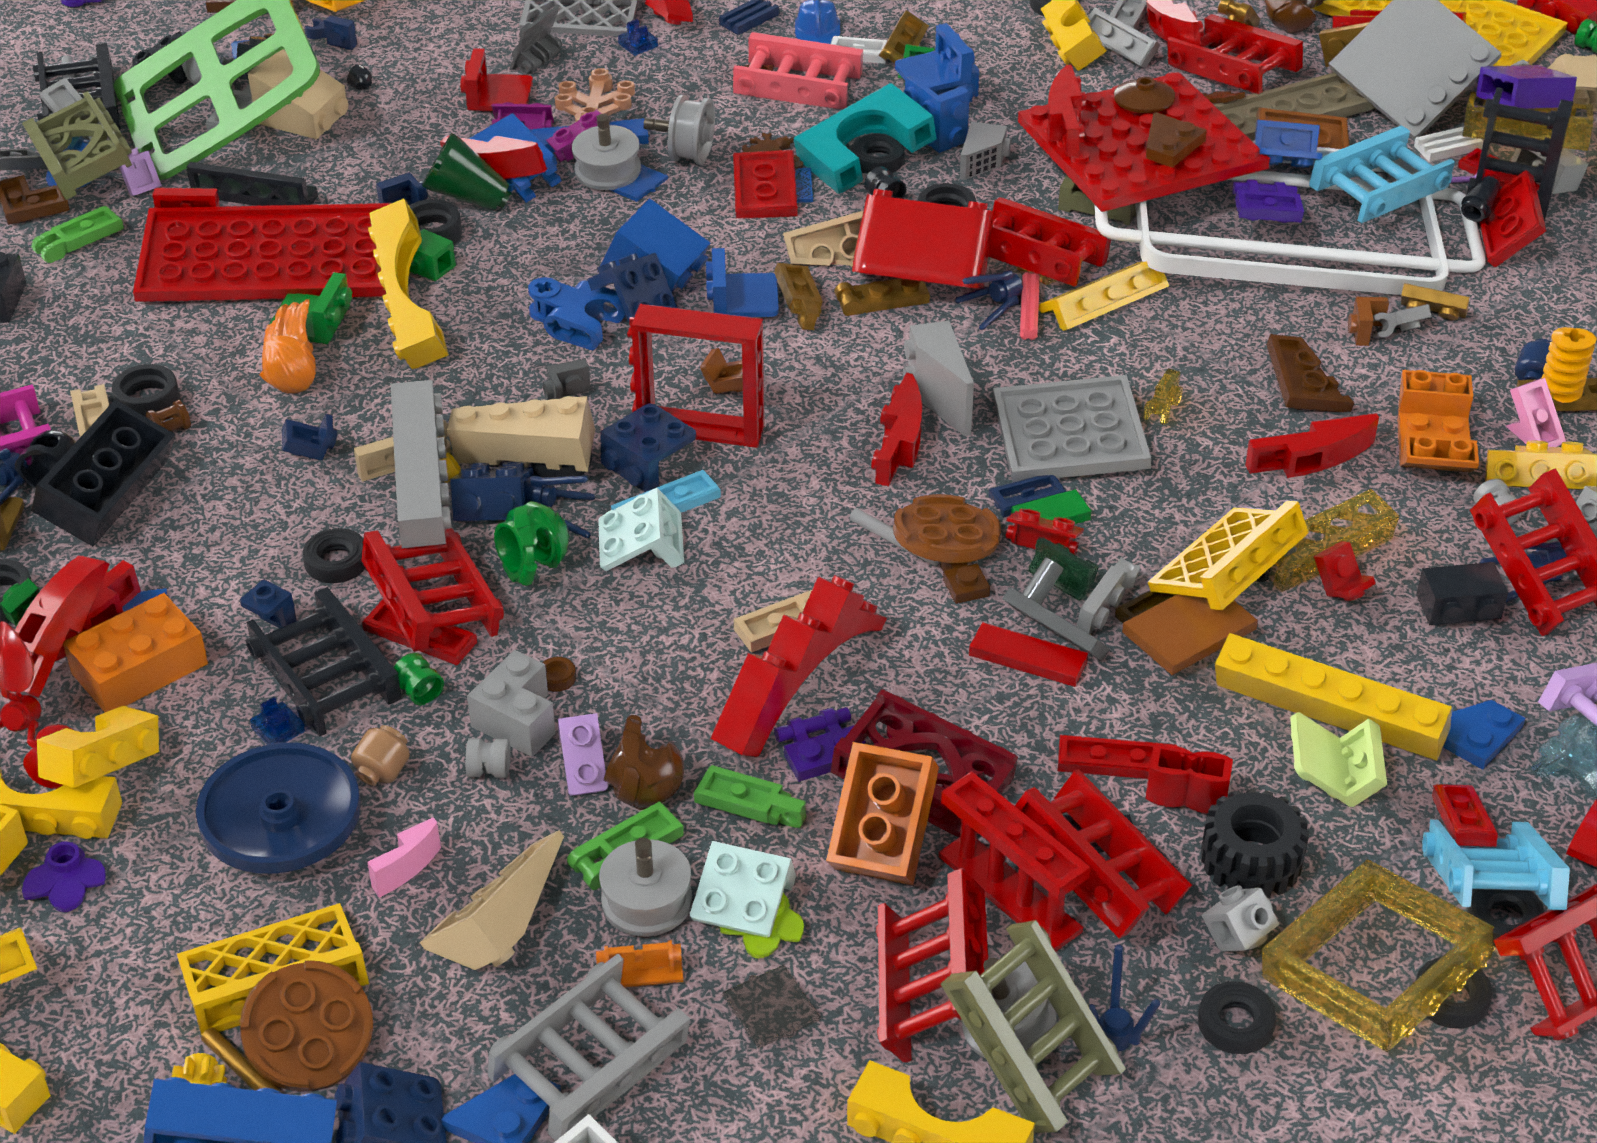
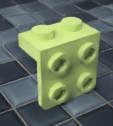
(1344, 766)

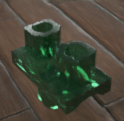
(1076, 574)

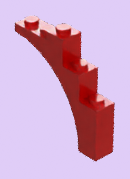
(799, 645)

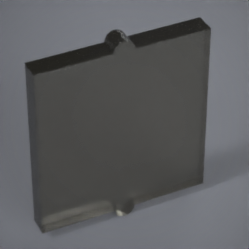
(771, 1006)

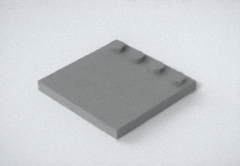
(1414, 62)
(1071, 428)

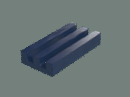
(748, 16)
(1028, 491)

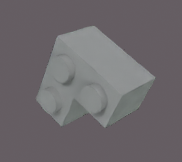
(514, 705)

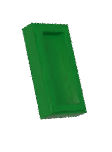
(1063, 505)

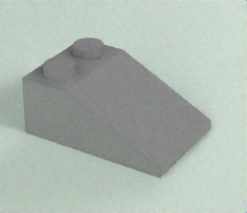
(941, 373)

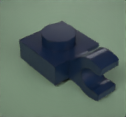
(336, 30)

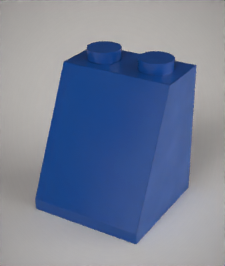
(659, 232)

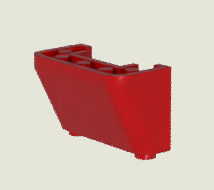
(923, 240)

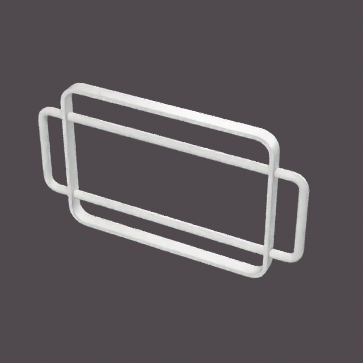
(1302, 274)

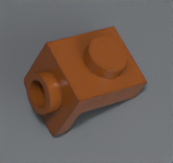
(1362, 318)
(720, 374)

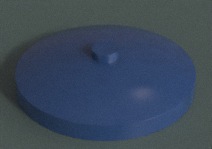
(278, 808)

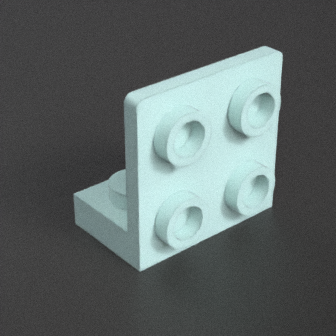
(641, 525)
(742, 889)

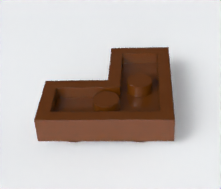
(22, 204)

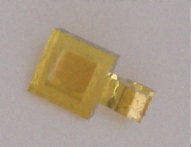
(1166, 394)

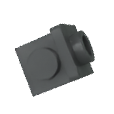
(567, 379)

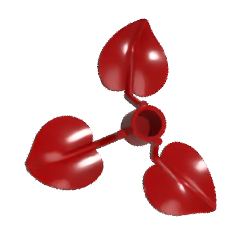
(22, 710)

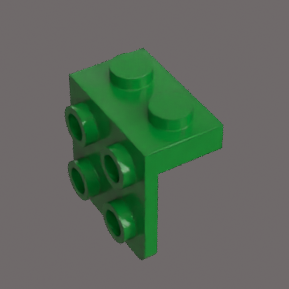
(324, 310)

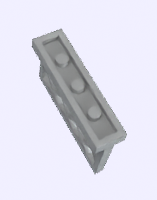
(576, 24)

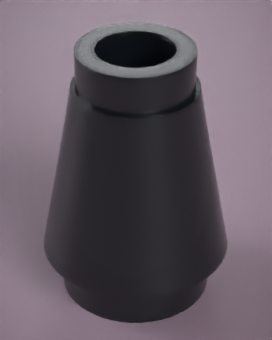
(1480, 200)

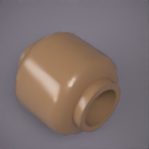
(380, 755)

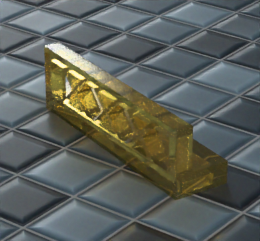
(1364, 534)

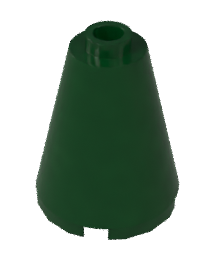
(466, 176)

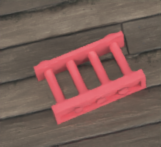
(802, 56)

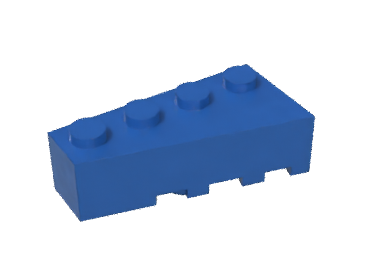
(228, 1114)

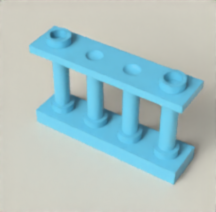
(1381, 152)
(1517, 863)

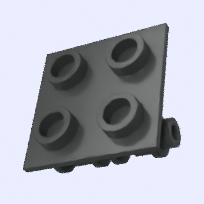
(536, 43)

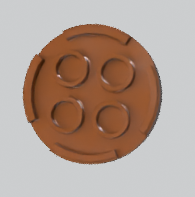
(946, 529)
(306, 1026)

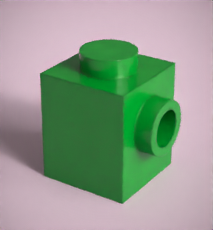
(433, 256)

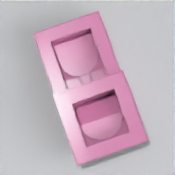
(415, 850)

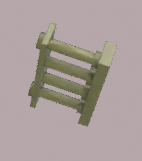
(995, 1030)

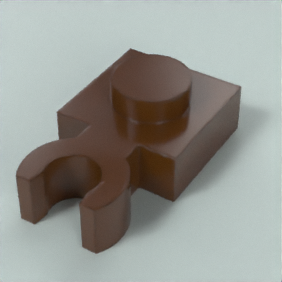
(965, 581)

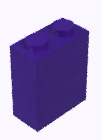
(1526, 85)

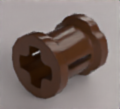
(176, 411)

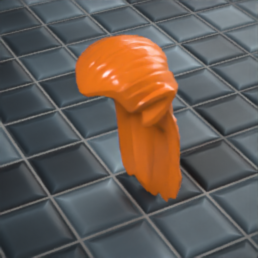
(287, 351)

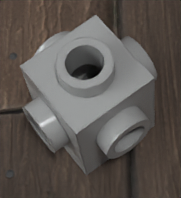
(1240, 919)

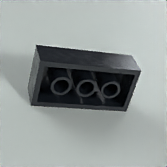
(102, 473)

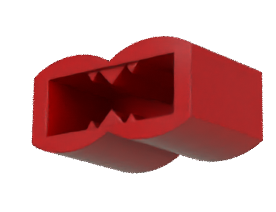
(1187, 778)

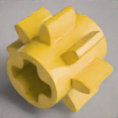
(201, 1069)

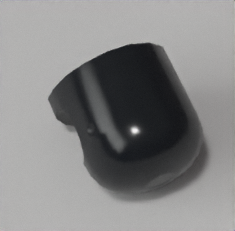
(45, 452)

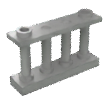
(599, 1084)

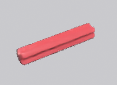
(1029, 306)

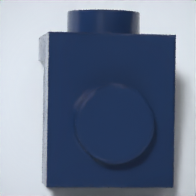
(401, 187)
(309, 440)
(270, 603)

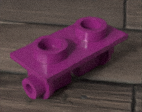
(532, 115)
(564, 137)

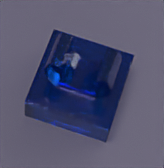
(637, 38)
(276, 723)

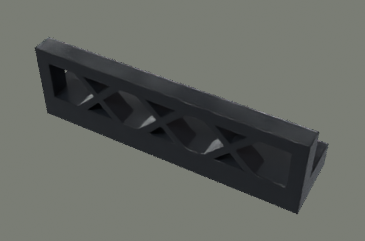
(251, 186)

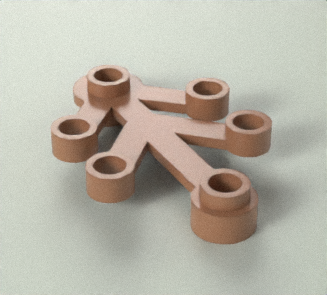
(599, 83)

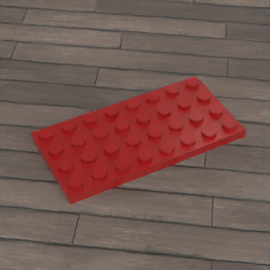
(255, 252)

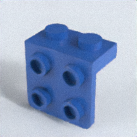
(943, 68)
(948, 110)
(1288, 142)
(740, 293)

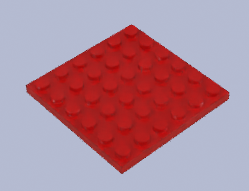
(1113, 157)

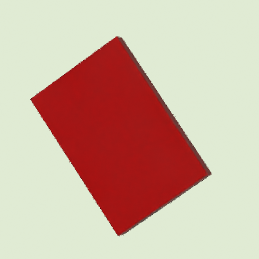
(765, 184)
(1514, 219)

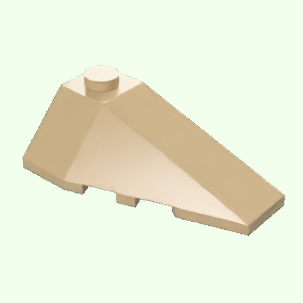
(825, 242)
(499, 911)

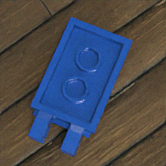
(513, 128)

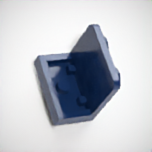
(635, 282)
(642, 440)
(487, 491)
(389, 1107)

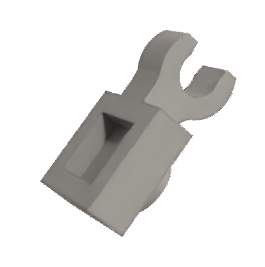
(1406, 319)

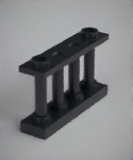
(102, 79)
(1549, 147)
(344, 635)

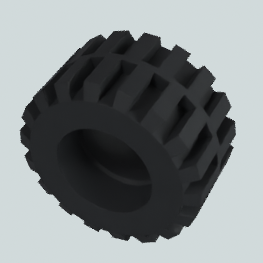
(1261, 820)

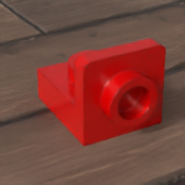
(1341, 572)

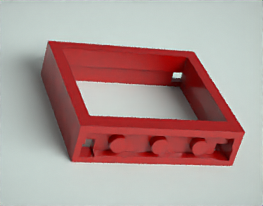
(706, 326)

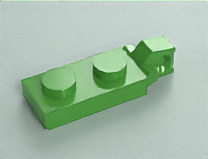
(749, 797)

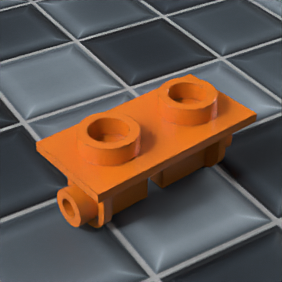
(649, 966)

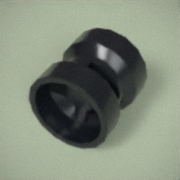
(884, 179)

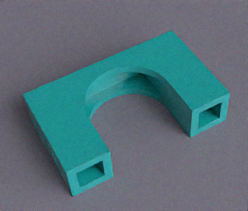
(883, 112)

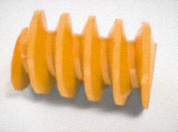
(1568, 363)

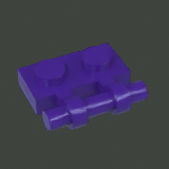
(1268, 201)
(813, 755)

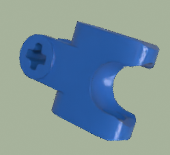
(572, 311)

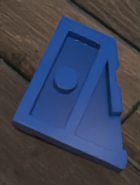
(1482, 732)
(499, 1115)

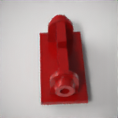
(1031, 527)

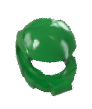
(528, 536)

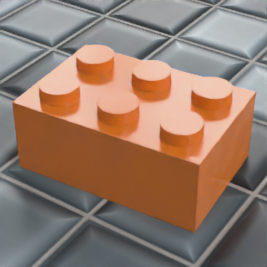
(135, 653)
(882, 813)

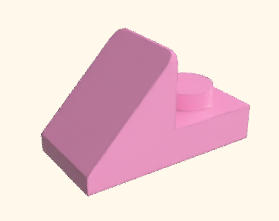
(1536, 414)

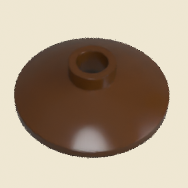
(1144, 95)

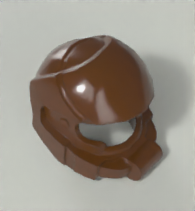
(1292, 15)
(643, 773)

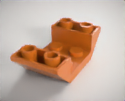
(1436, 421)

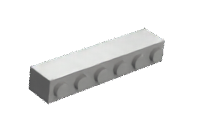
(418, 464)

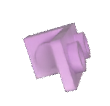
(142, 173)
(582, 754)

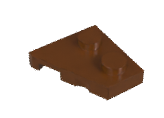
(1172, 139)

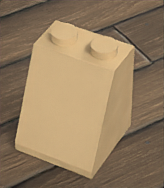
(307, 114)

